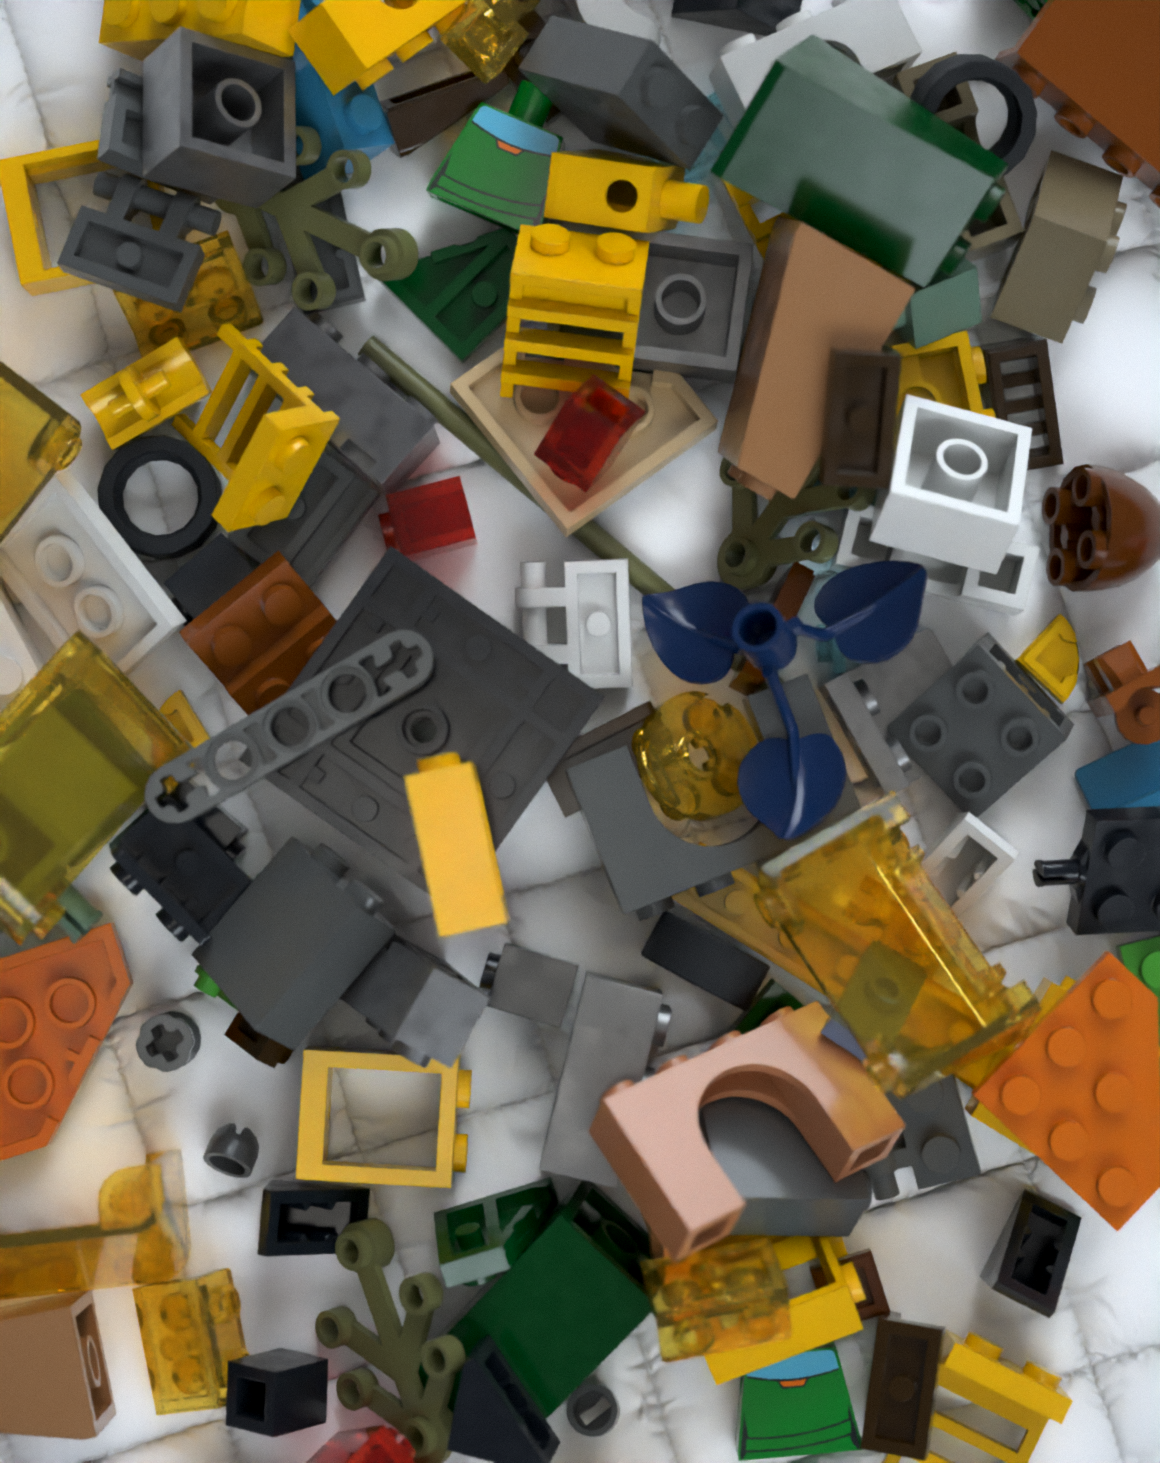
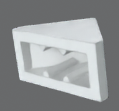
(966, 861)

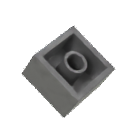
(218, 118)

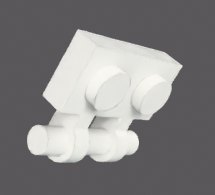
(596, 618)

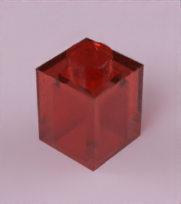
(589, 433)
(428, 520)

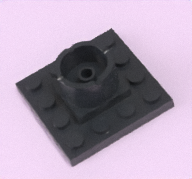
(487, 695)

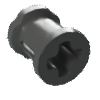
(171, 1022)

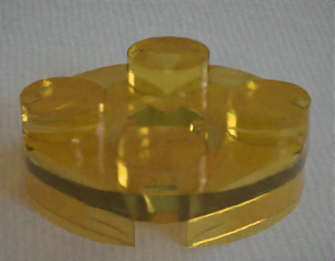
(665, 762)

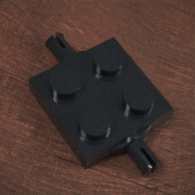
(1111, 872)

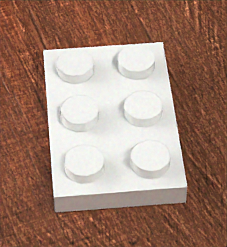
(84, 577)

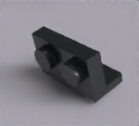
(180, 871)

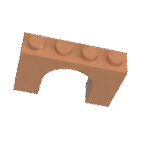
(656, 1140)

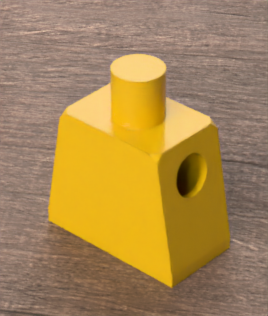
(622, 191)

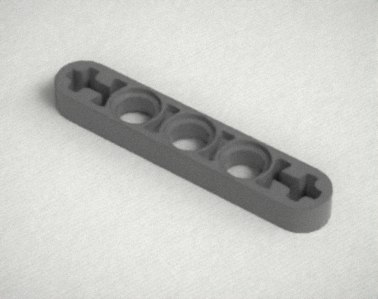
(257, 732)

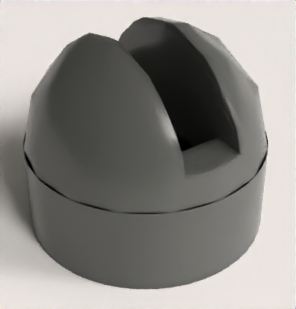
(231, 1152)
(585, 1399)

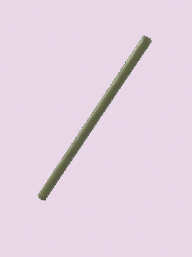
(466, 431)

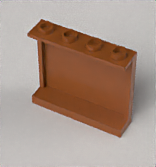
(1101, 76)

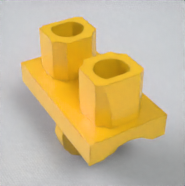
(147, 393)

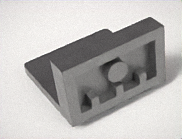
(873, 696)

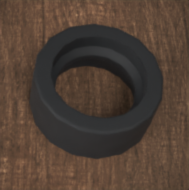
(977, 67)
(139, 453)
(705, 960)

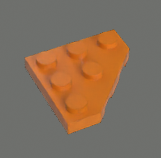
(52, 1024)
(1089, 1090)

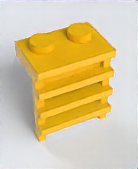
(578, 283)
(263, 454)
(1017, 1393)

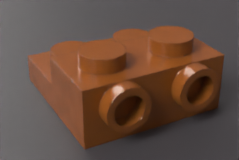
(260, 633)

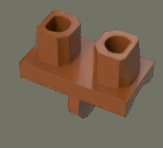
(1127, 693)

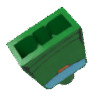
(501, 162)
(796, 1408)

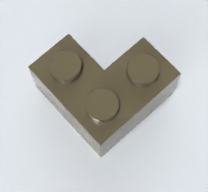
(1064, 240)

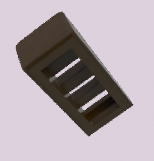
(431, 109)
(1040, 376)

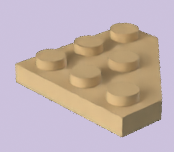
(518, 424)

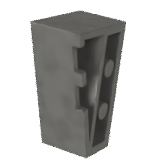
(376, 427)
(417, 1002)

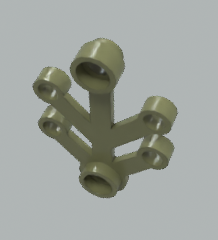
(300, 217)
(757, 535)
(398, 1350)

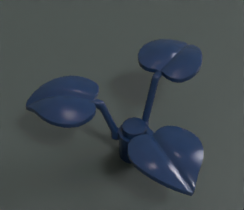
(701, 627)

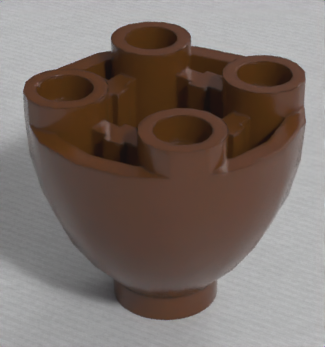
(1100, 529)

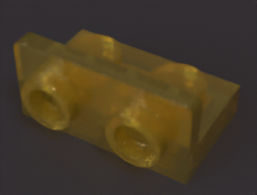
(216, 298)
(718, 1300)
(188, 1338)

